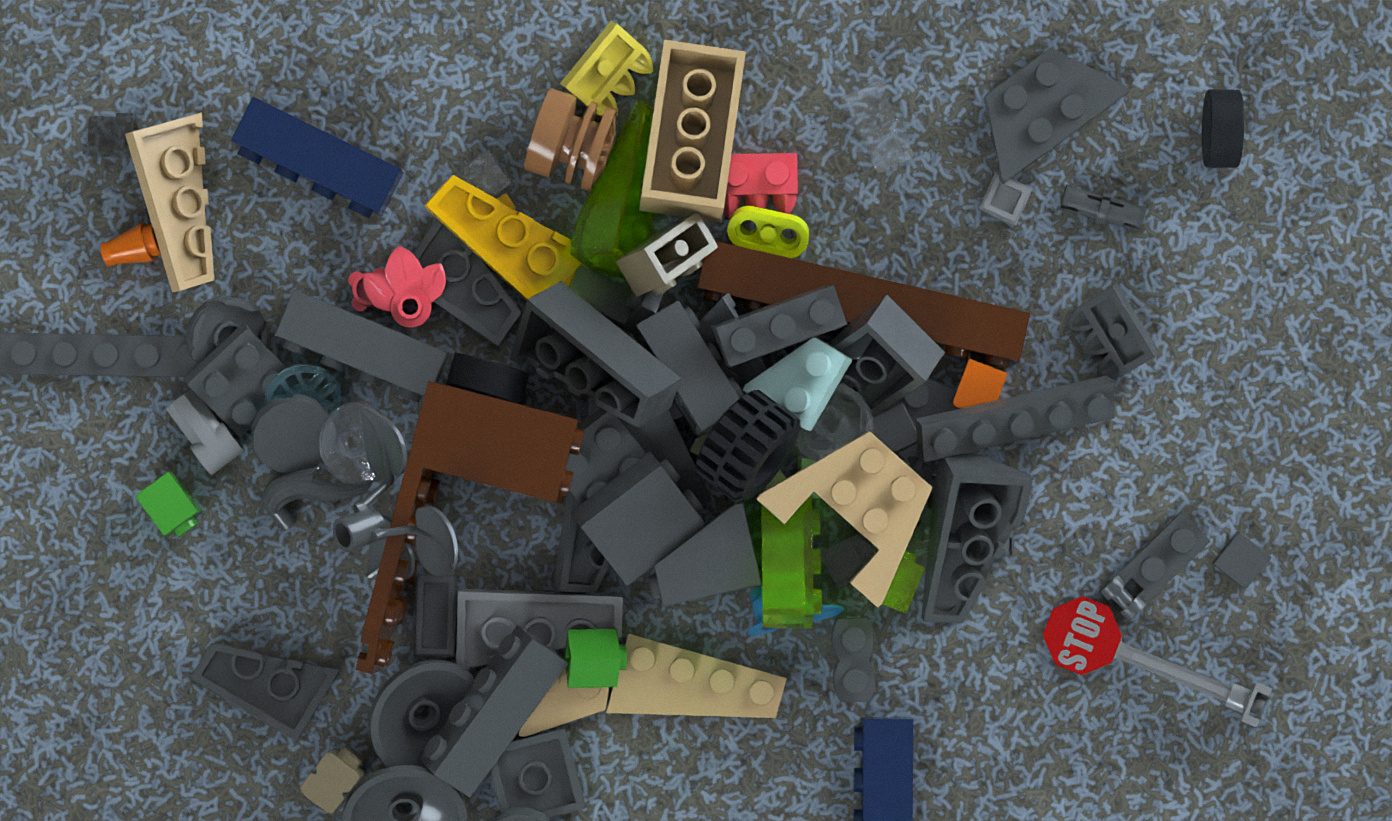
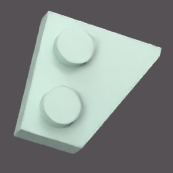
(803, 380)

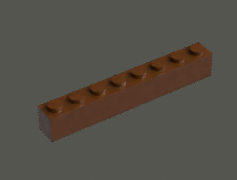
(949, 320)

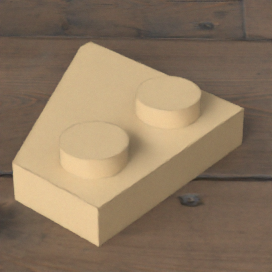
(564, 705)

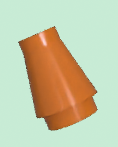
(131, 246)

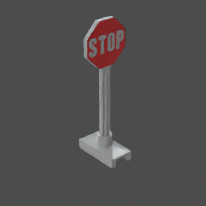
(1087, 637)

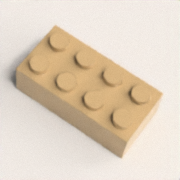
(692, 130)

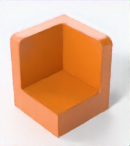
(978, 384)

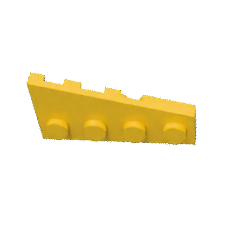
(506, 240)

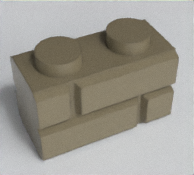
(334, 778)

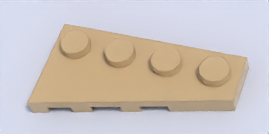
(171, 182)
(685, 682)

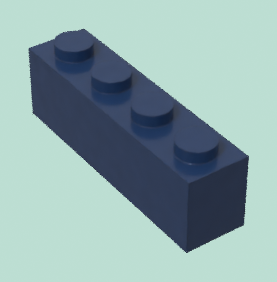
(317, 157)
(885, 769)

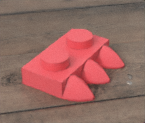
(760, 177)

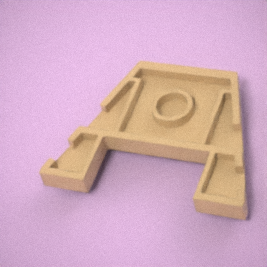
(872, 493)

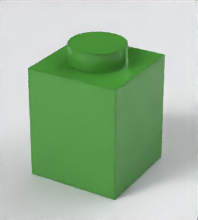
(170, 505)
(593, 658)

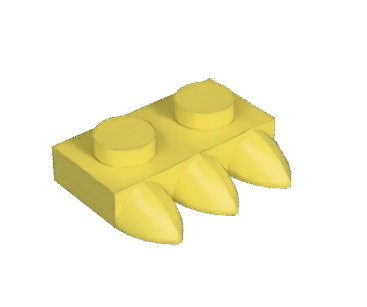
(606, 68)

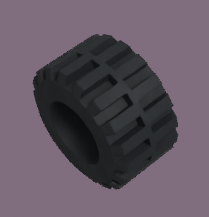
(747, 446)

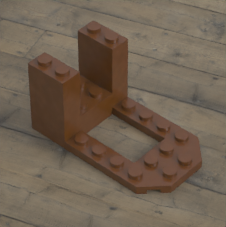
(475, 441)

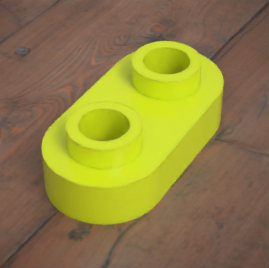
(768, 232)

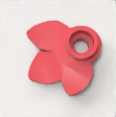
(404, 281)

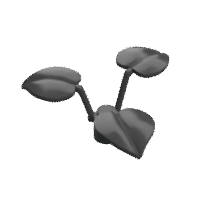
(434, 533)

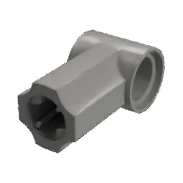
(209, 438)

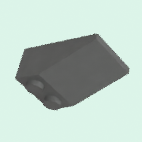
(887, 354)

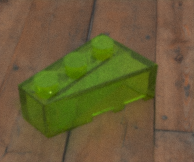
(789, 568)

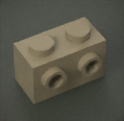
(667, 254)

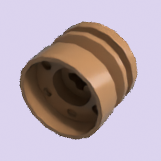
(570, 139)

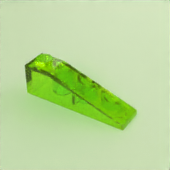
(611, 215)

